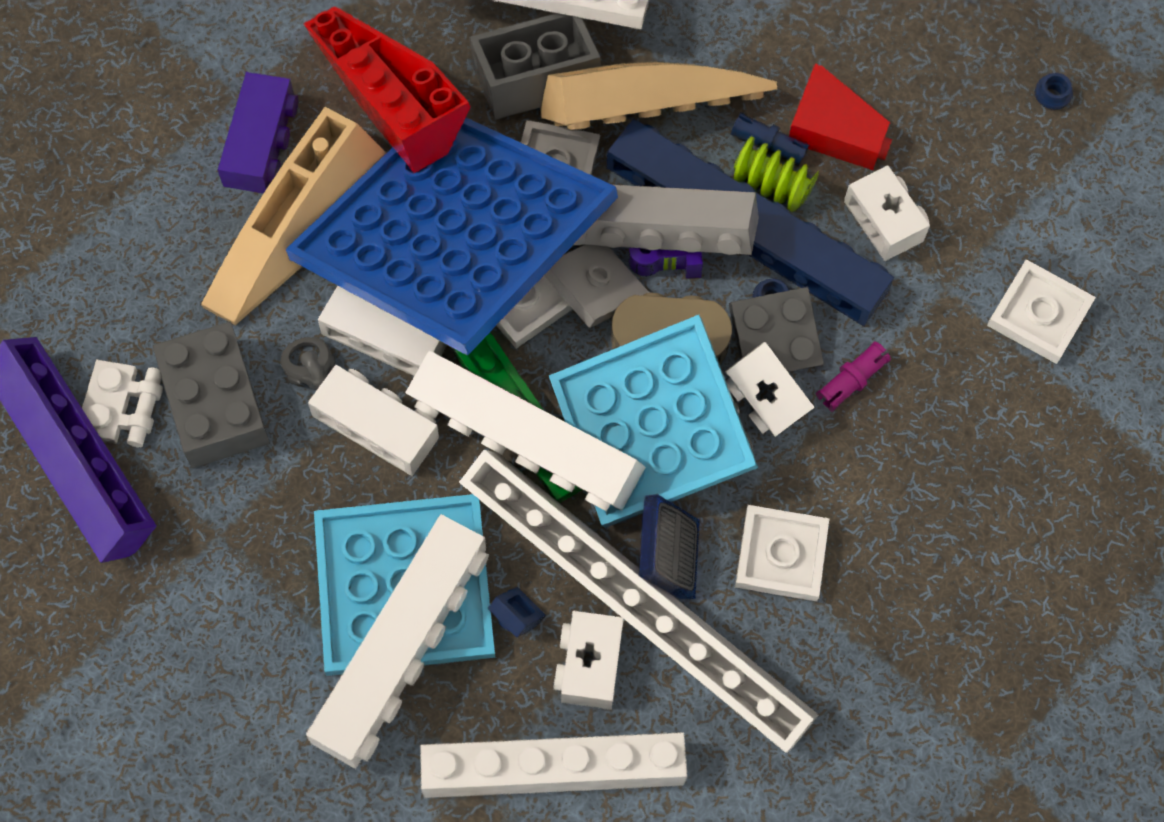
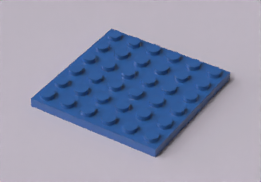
(456, 237)

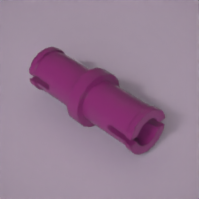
(853, 376)

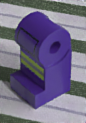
(648, 262)

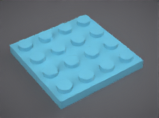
(663, 407)
(364, 558)

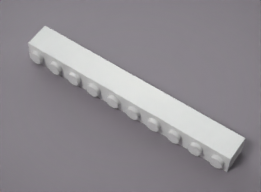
(638, 601)

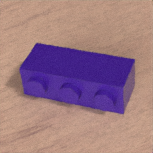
(257, 132)

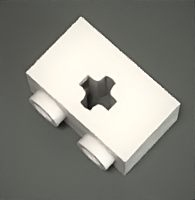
(887, 212)
(789, 400)
(583, 684)

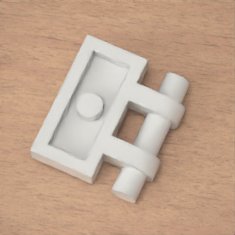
(109, 397)

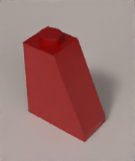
(839, 122)

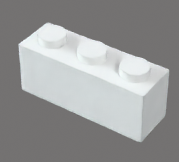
(376, 332)
(374, 419)

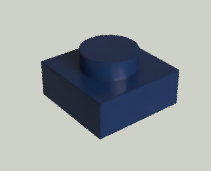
(516, 612)

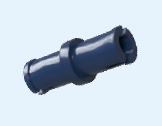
(776, 140)

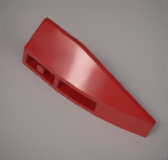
(394, 87)

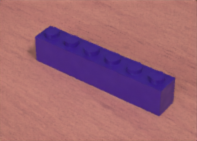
(71, 451)

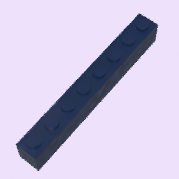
(781, 240)

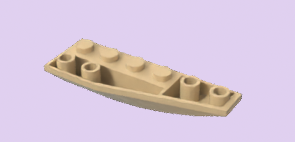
(642, 88)
(311, 179)

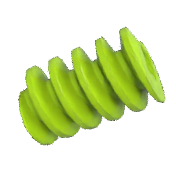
(773, 175)

